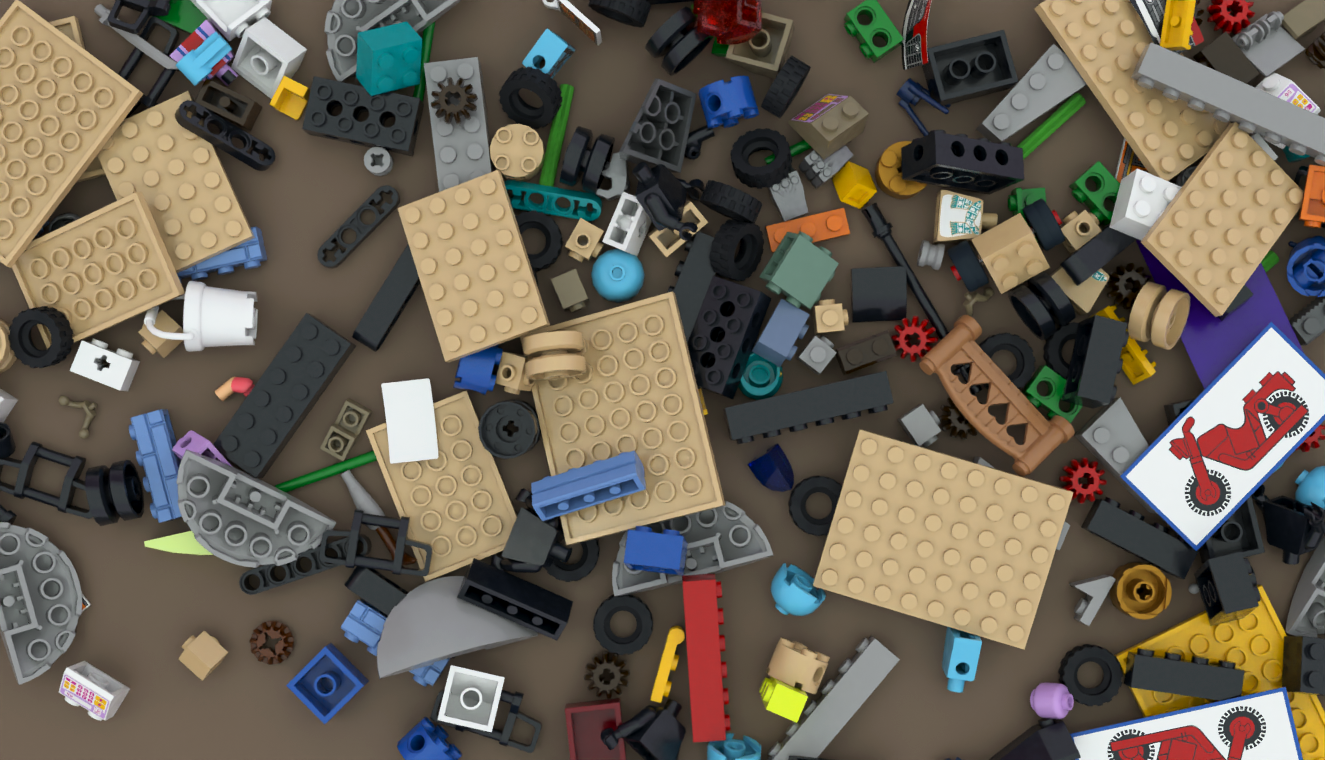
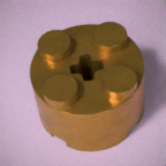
(889, 178)
(1144, 605)

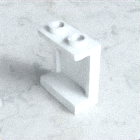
(233, 16)

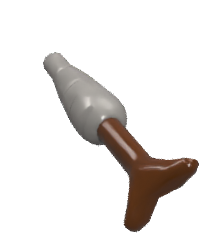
(365, 502)

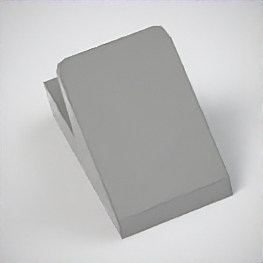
(1096, 591)

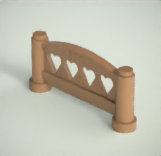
(1040, 435)

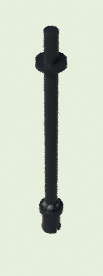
(882, 231)

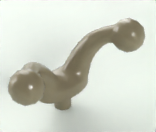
(971, 299)
(88, 408)

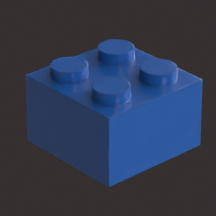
(655, 551)
(327, 683)

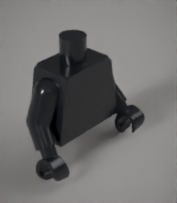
(665, 197)
(1291, 524)
(532, 541)
(651, 732)

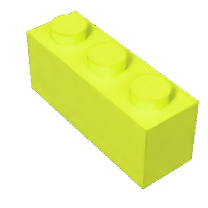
(783, 698)

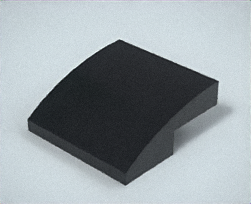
(879, 294)

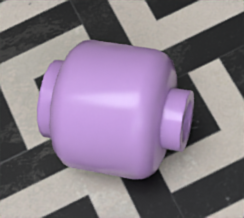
(1051, 700)

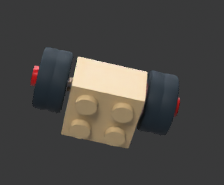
(1009, 249)

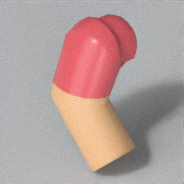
(235, 384)

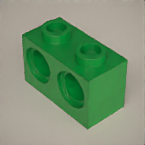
(879, 26)
(1106, 188)
(1051, 400)

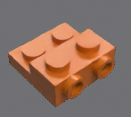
(1313, 200)

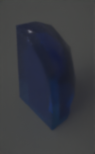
(773, 469)

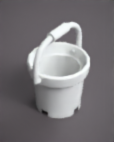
(212, 318)

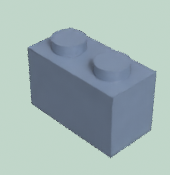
(781, 332)

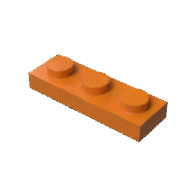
(818, 226)

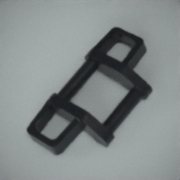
(147, 7)
(135, 56)
(71, 480)
(376, 563)
(502, 736)

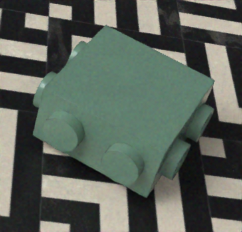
(799, 270)

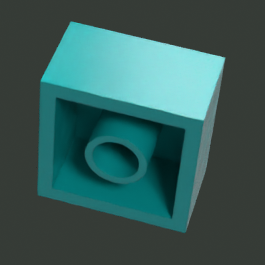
(388, 58)

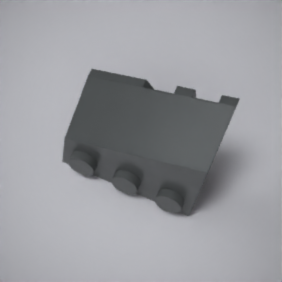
(661, 127)

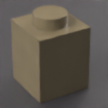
(570, 291)

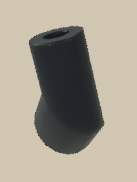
(695, 141)

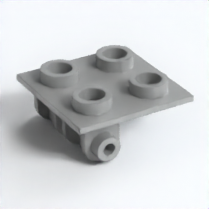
(1268, 43)

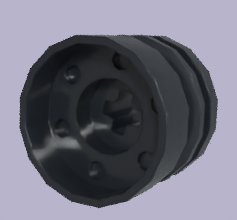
(499, 439)

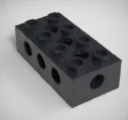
(354, 99)
(962, 162)
(739, 331)

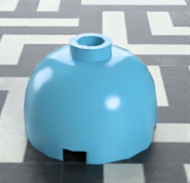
(617, 275)
(1311, 487)
(794, 591)
(734, 749)

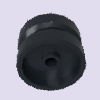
(678, 41)
(583, 158)
(1042, 305)
(114, 492)

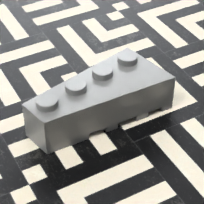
(1037, 92)
(1115, 441)

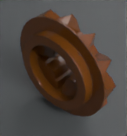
(274, 630)

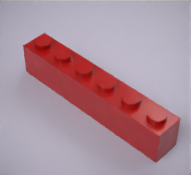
(704, 657)

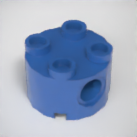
(728, 101)
(1307, 267)
(477, 369)
(427, 743)

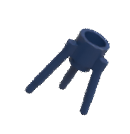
(912, 94)

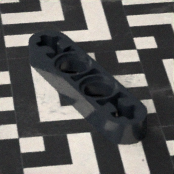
(227, 132)
(362, 230)

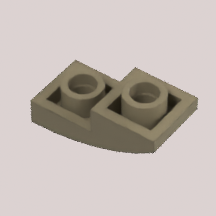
(1304, 17)
(346, 429)

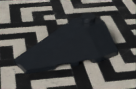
(1041, 742)

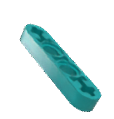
(550, 196)

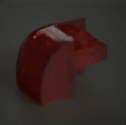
(729, 19)

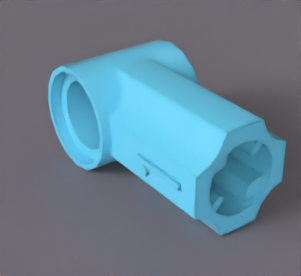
(199, 62)

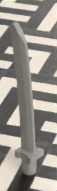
(137, 41)

